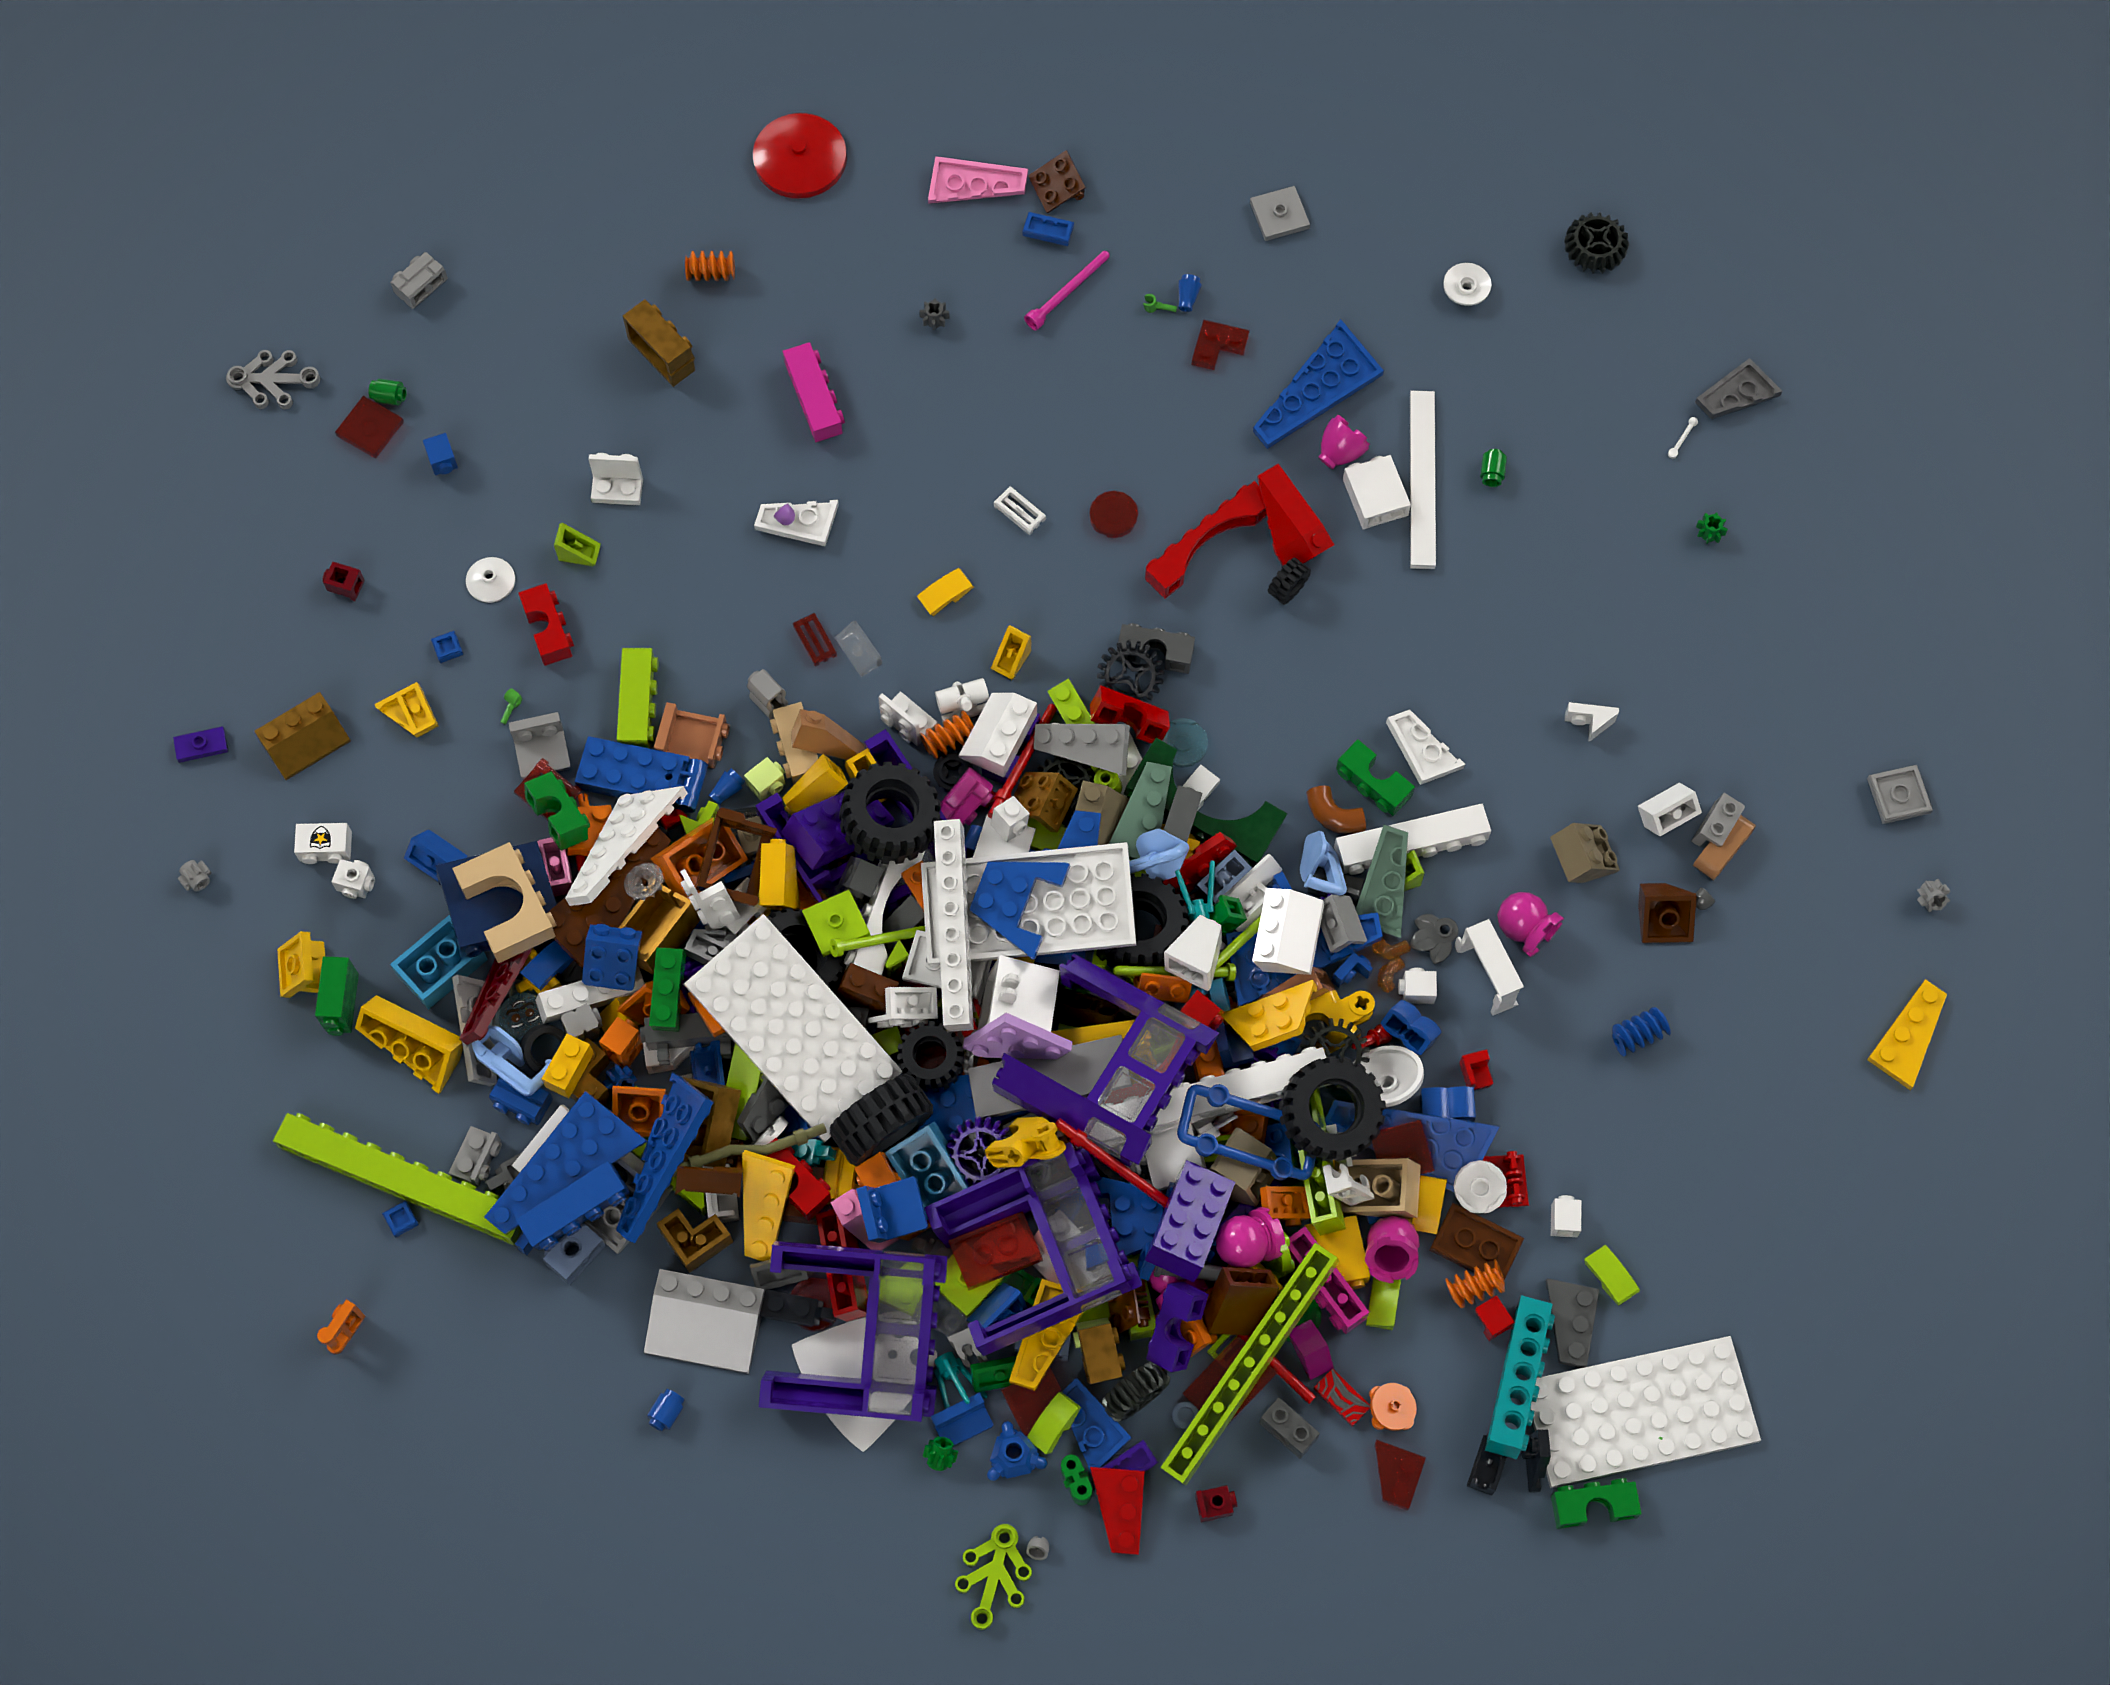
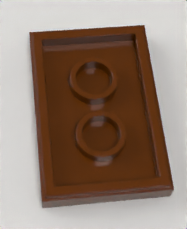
(1474, 1241)

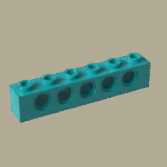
(1500, 1438)

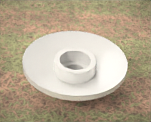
(1469, 276)
(490, 589)

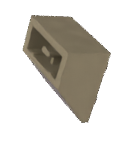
(1584, 852)
(1247, 1177)

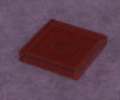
(369, 426)
(1405, 1141)

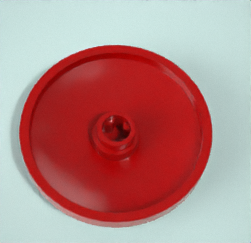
(799, 155)

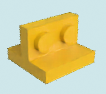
(300, 964)

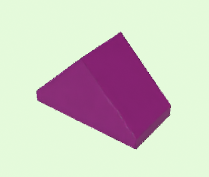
(1311, 1349)

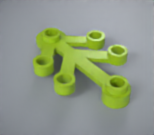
(995, 1572)

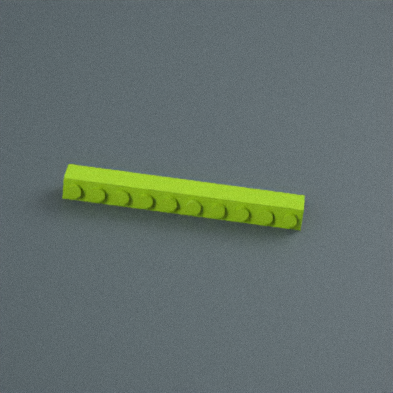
(390, 1173)
(1250, 1364)

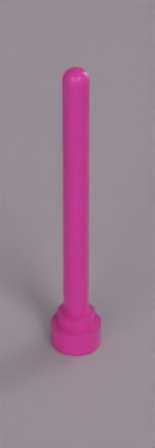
(1036, 317)

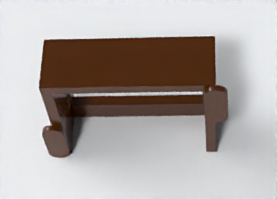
(736, 821)
(712, 1180)

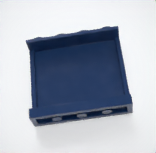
(491, 907)

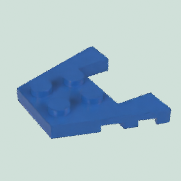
(1005, 894)
(1131, 1214)

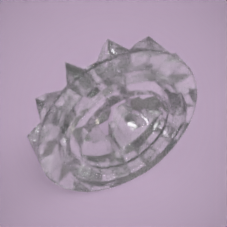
(633, 881)

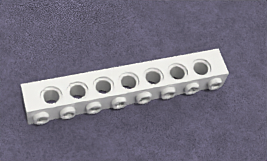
(953, 925)

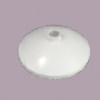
(1396, 1071)

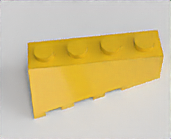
(411, 1040)

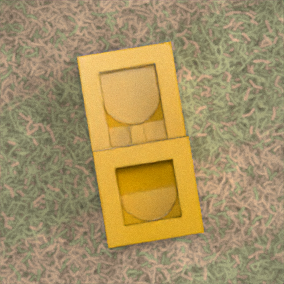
(943, 591)
(1430, 1204)

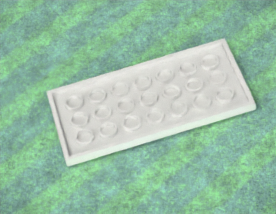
(1083, 915)
(791, 1025)
(1614, 1412)

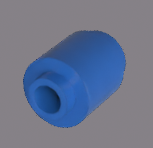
(665, 1410)

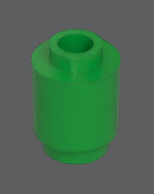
(387, 391)
(1493, 468)

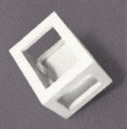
(1020, 990)

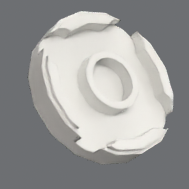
(771, 1132)
(1480, 1187)

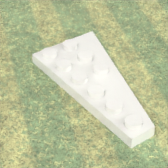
(624, 832)

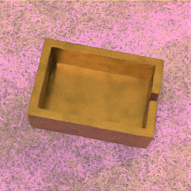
(659, 342)
(663, 923)

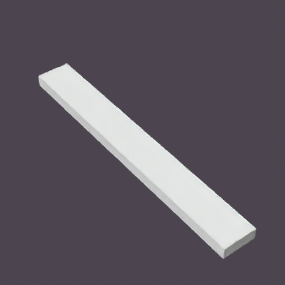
(1422, 480)

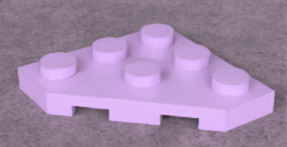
(1017, 1039)

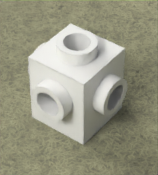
(353, 879)

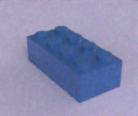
(573, 1206)

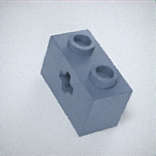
(1226, 875)

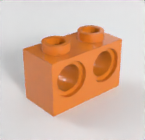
(622, 1042)

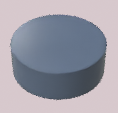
(1184, 1414)

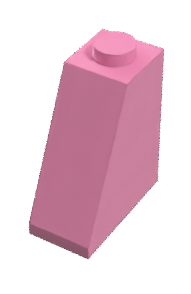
(850, 1215)

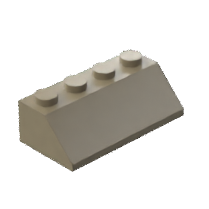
(1102, 800)

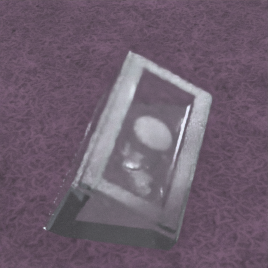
(858, 648)

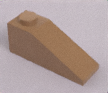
(823, 736)

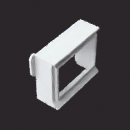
(1495, 961)

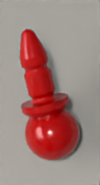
(1376, 1037)

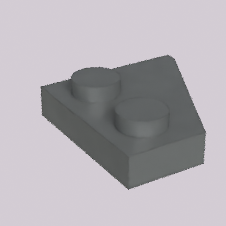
(706, 945)

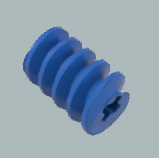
(1639, 1029)

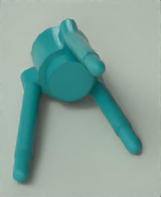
(1198, 907)
(948, 1367)

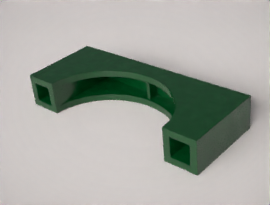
(1250, 834)

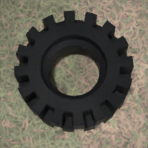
(1289, 581)

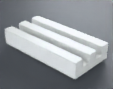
(1041, 517)

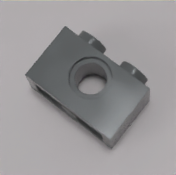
(860, 877)
(1289, 1428)

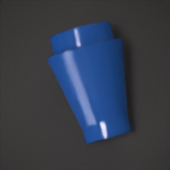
(1188, 291)
(726, 786)

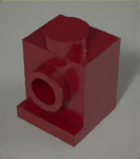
(340, 573)
(1208, 1510)

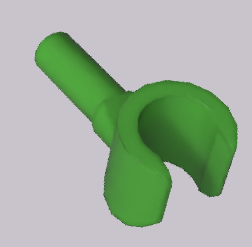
(1156, 305)
(514, 700)

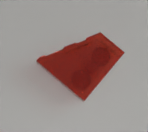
(1398, 1473)

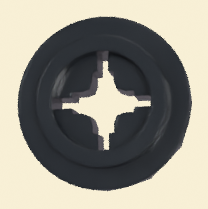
(951, 762)

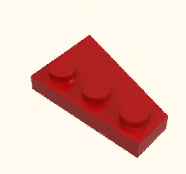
(1198, 864)

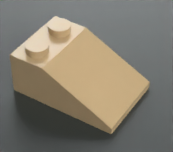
(1392, 1183)

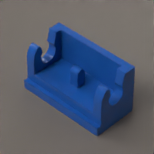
(707, 1063)

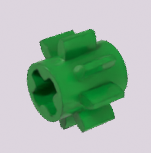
(1711, 528)
(940, 1453)

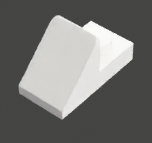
(1597, 716)

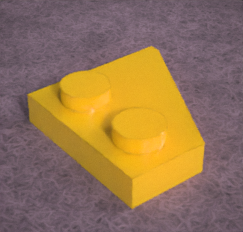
(409, 710)

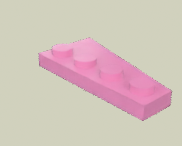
(974, 180)

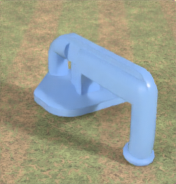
(1320, 853)
(1159, 854)
(495, 1059)

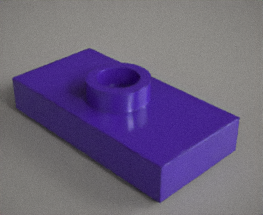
(200, 744)
(1136, 1458)

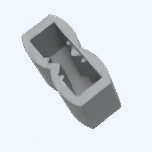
(766, 692)

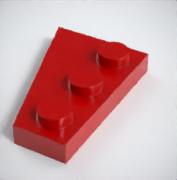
(1121, 1506)

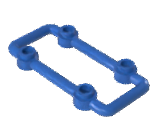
(1208, 1144)

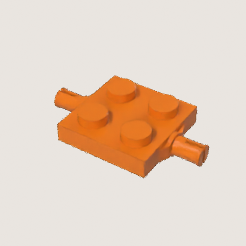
(597, 818)

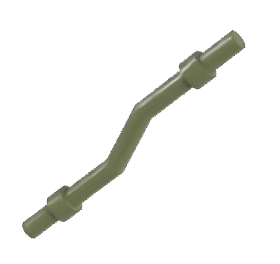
(798, 1137)

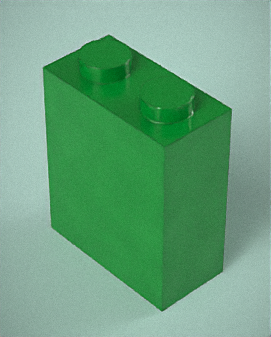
(337, 995)

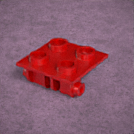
(1514, 1171)

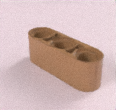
(1715, 858)

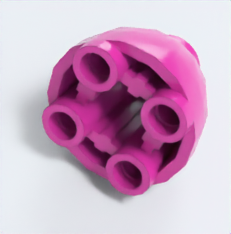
(1341, 444)

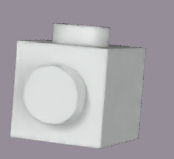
(1010, 819)
(1418, 986)

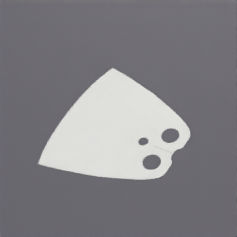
(840, 1354)

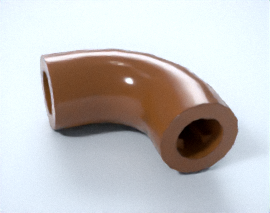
(1333, 817)

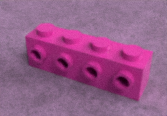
(812, 391)
(1336, 1294)

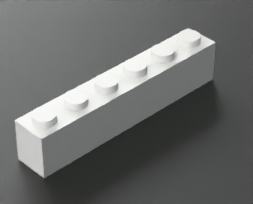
(1425, 837)

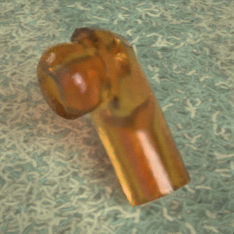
(1388, 951)
(1387, 972)

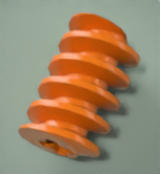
(710, 266)
(948, 735)
(1476, 1284)

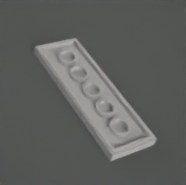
(1075, 1070)

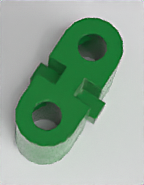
(1076, 1479)

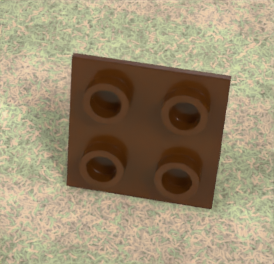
(1057, 182)
(1127, 1311)

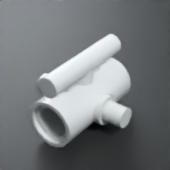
(961, 698)

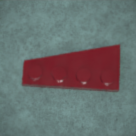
(491, 996)

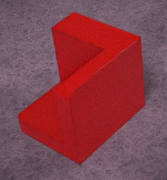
(1476, 1070)
(1494, 1318)

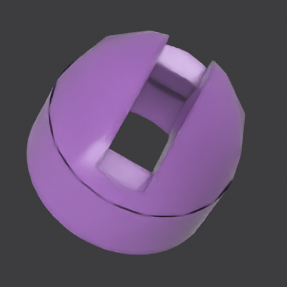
(785, 515)

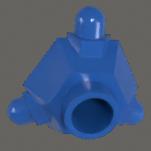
(1013, 1454)

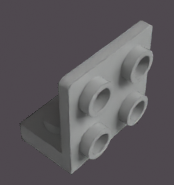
(539, 739)

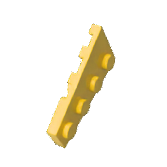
(1908, 1038)
(764, 1201)
(1041, 1348)

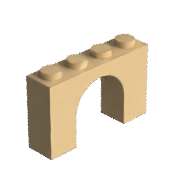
(504, 868)

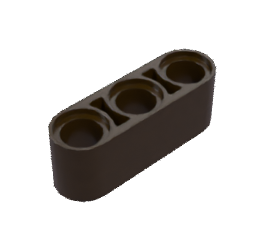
(1082, 1009)

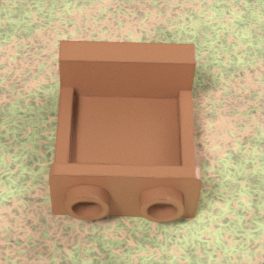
(692, 735)

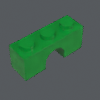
(1388, 793)
(550, 795)
(667, 980)
(1619, 1499)

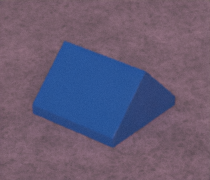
(1000, 1305)

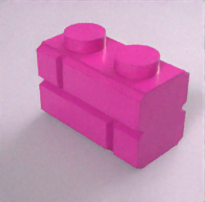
(966, 797)

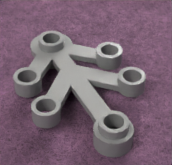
(270, 378)

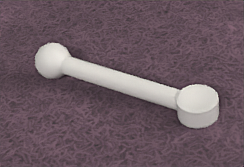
(1673, 452)

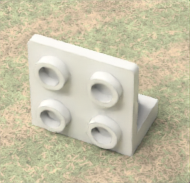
(616, 479)
(905, 717)
(908, 1007)

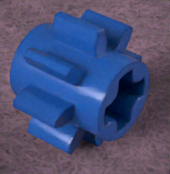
(619, 1077)

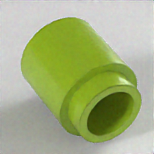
(1108, 779)

